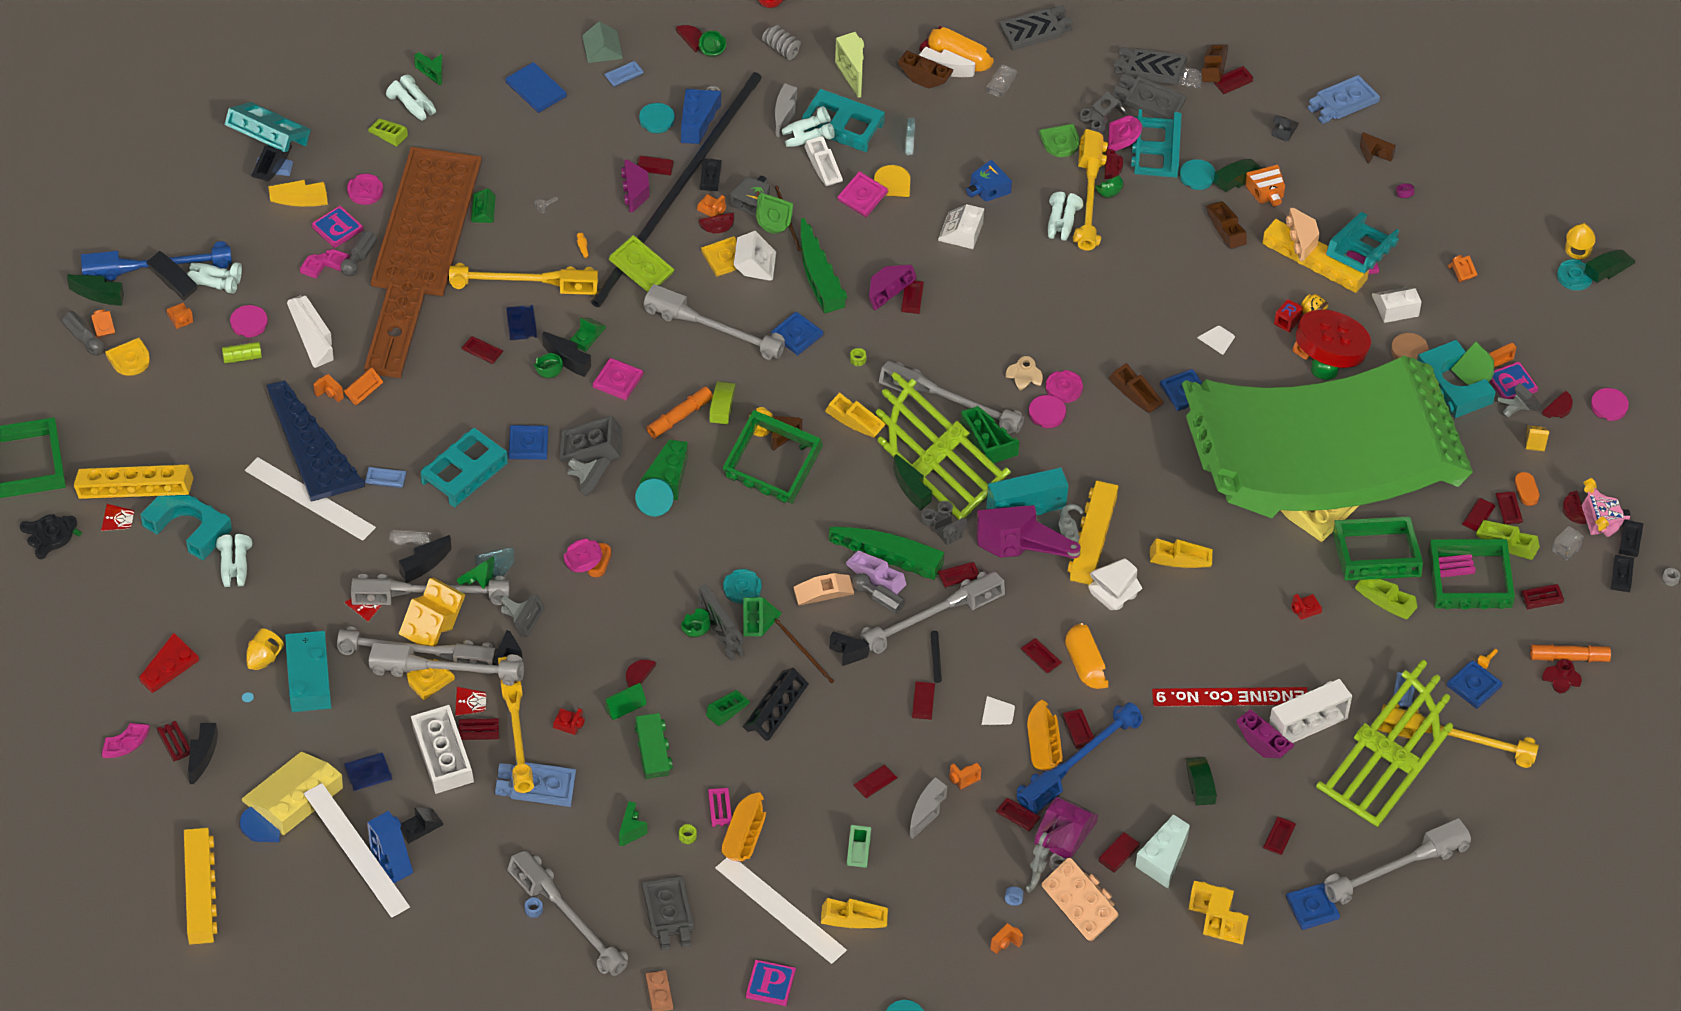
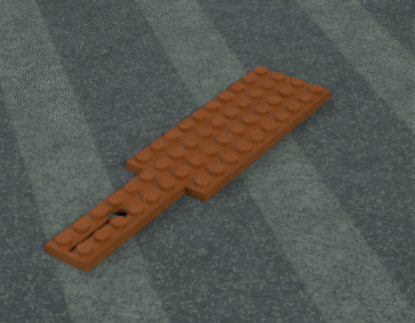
(419, 247)

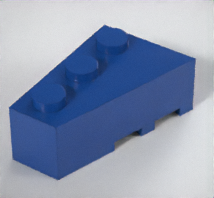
(698, 113)
(389, 846)

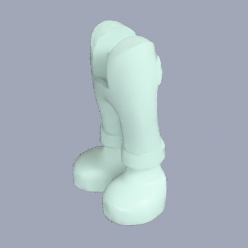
(417, 106)
(800, 126)
(1064, 225)
(216, 277)
(239, 568)

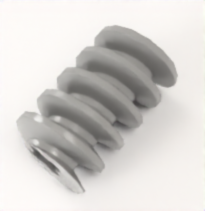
(782, 41)

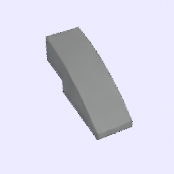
(785, 107)
(927, 806)

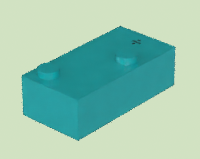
(1043, 489)
(308, 671)

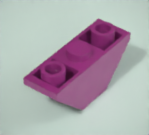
(636, 185)
(889, 283)
(1262, 736)

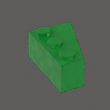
(988, 436)
(670, 465)
(653, 745)

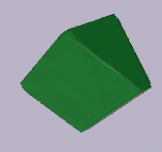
(483, 206)
(625, 701)

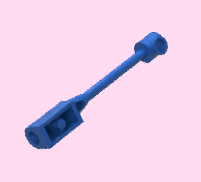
(111, 266)
(1048, 784)

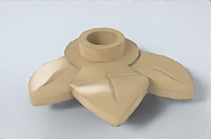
(1024, 375)

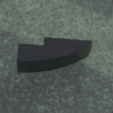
(269, 162)
(172, 275)
(572, 358)
(424, 558)
(202, 750)

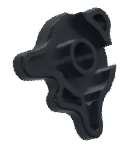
(49, 533)

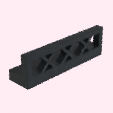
(770, 700)

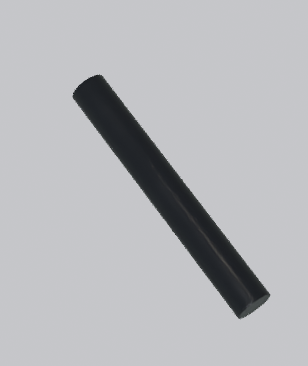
(936, 656)

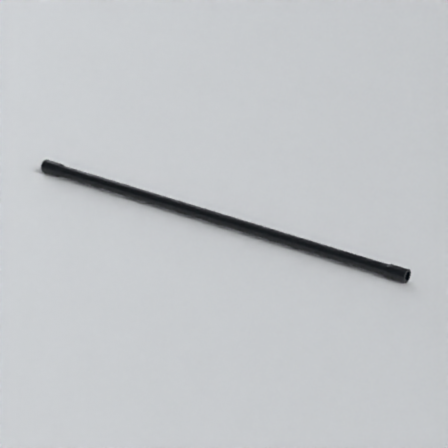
(750, 85)

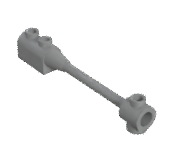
(675, 306)
(1010, 420)
(382, 589)
(974, 594)
(467, 652)
(402, 659)
(1436, 843)
(536, 881)

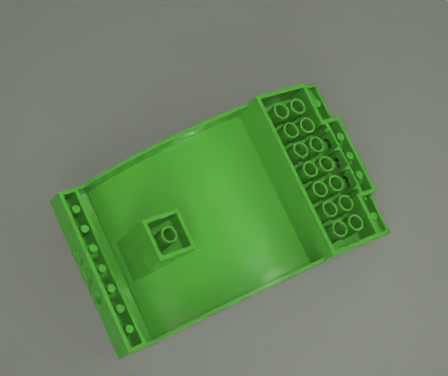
(1327, 440)

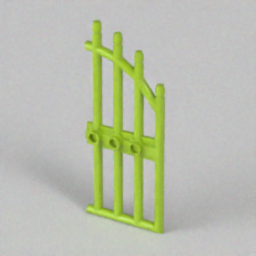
(939, 450)
(1391, 751)

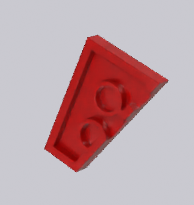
(168, 663)

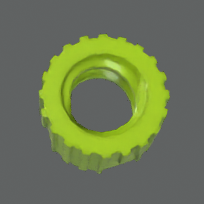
(858, 361)
(687, 828)

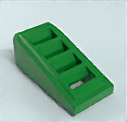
(721, 716)

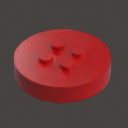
(1333, 338)

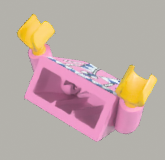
(1602, 512)

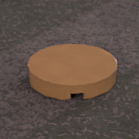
(1408, 345)

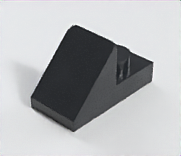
(1284, 127)
(507, 647)
(852, 648)
(421, 824)

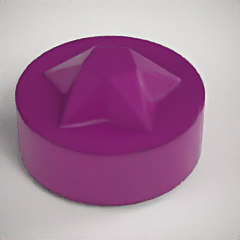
(1405, 190)

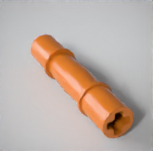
(679, 412)
(1572, 653)

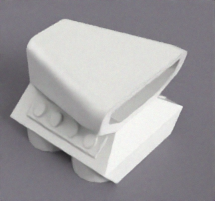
(1115, 584)

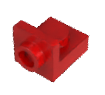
(1305, 606)
(569, 721)

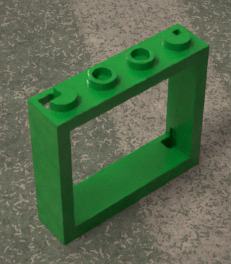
(783, 429)
(38, 484)
(1472, 547)
(1380, 567)

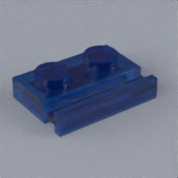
(521, 322)
(368, 771)

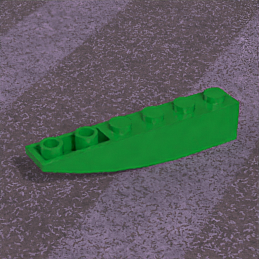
(820, 272)
(891, 548)

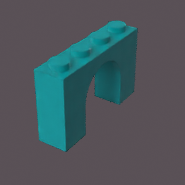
(1459, 399)
(204, 539)

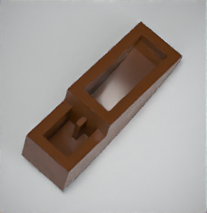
(1214, 63)
(1227, 224)
(1136, 388)

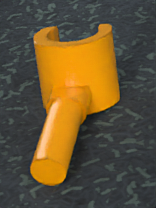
(1484, 661)

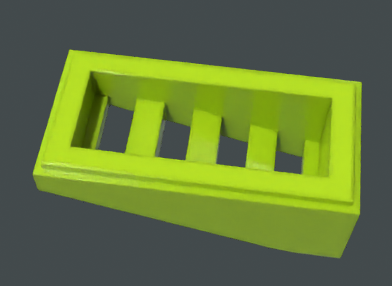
(394, 139)

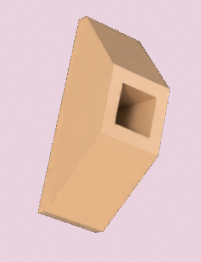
(1303, 232)
(823, 588)

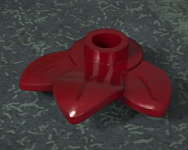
(1562, 678)

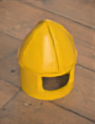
(1581, 238)
(261, 651)

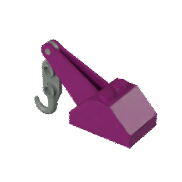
(1015, 529)
(1060, 832)

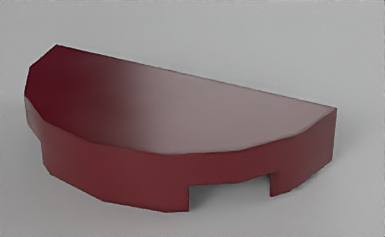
(690, 35)
(1113, 164)
(718, 223)
(1559, 407)
(1572, 508)
(639, 671)

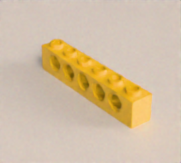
(133, 481)

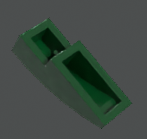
(1234, 174)
(1608, 265)
(96, 289)
(912, 483)
(1201, 781)

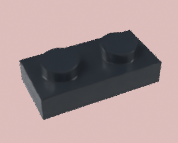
(710, 174)
(1631, 538)
(1622, 573)

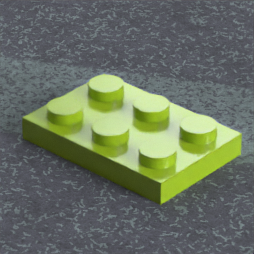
(641, 264)

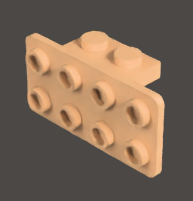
(1081, 898)

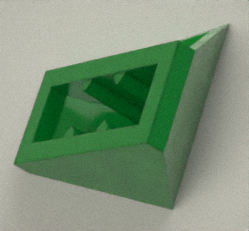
(758, 616)

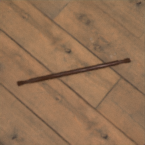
(790, 226)
(804, 651)

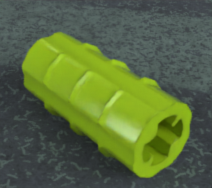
(241, 352)

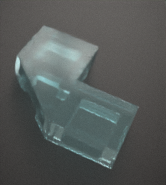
(910, 136)

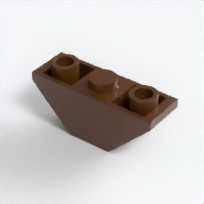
(923, 70)

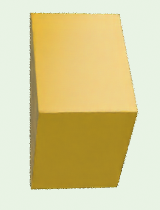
(1536, 437)

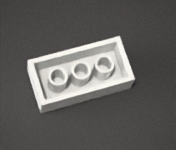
(1312, 711)
(442, 749)

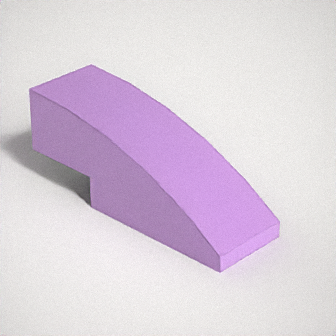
(877, 571)

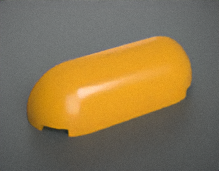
(947, 39)
(1086, 656)
(1044, 737)
(744, 828)

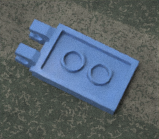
(1343, 99)
(551, 784)

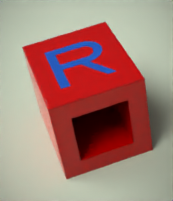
(1288, 315)

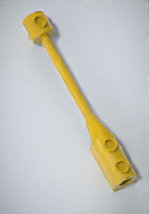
(1091, 158)
(569, 279)
(1525, 750)
(521, 773)

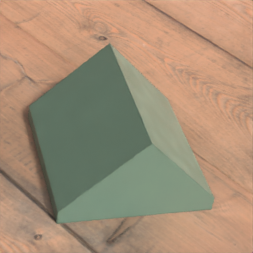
(601, 43)

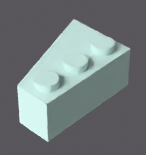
(1163, 851)

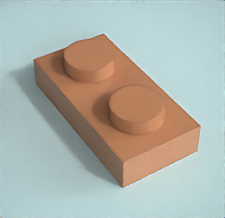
(659, 991)

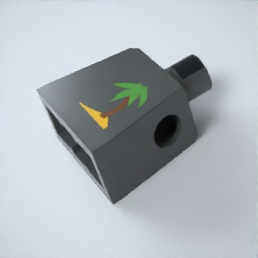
(746, 194)

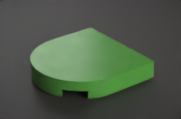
(1060, 140)
(773, 213)
(1475, 365)

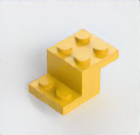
(432, 613)
(1217, 904)

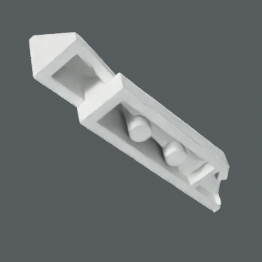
(312, 330)

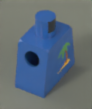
(989, 182)

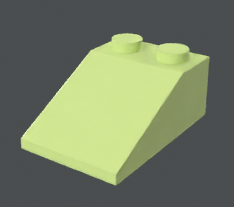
(849, 59)

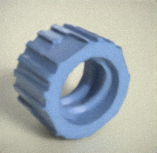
(1014, 896)
(533, 913)

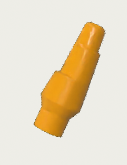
(582, 243)

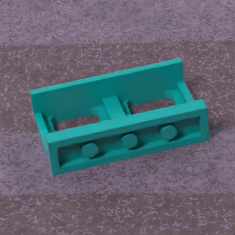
(847, 109)
(266, 126)
(1168, 149)
(1350, 239)
(473, 472)

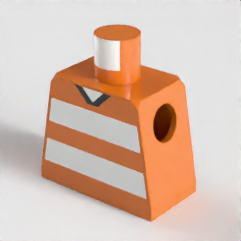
(1266, 185)

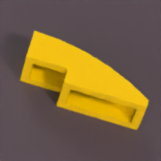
(299, 194)
(854, 416)
(1180, 554)
(853, 914)

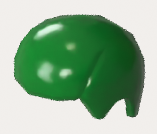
(712, 43)
(1111, 187)
(549, 365)
(1323, 371)
(696, 624)

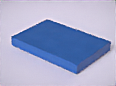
(535, 87)

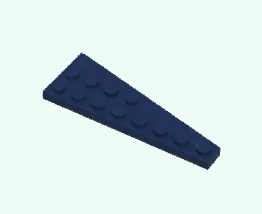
(315, 453)

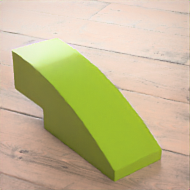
(722, 402)
(1518, 543)
(1388, 597)

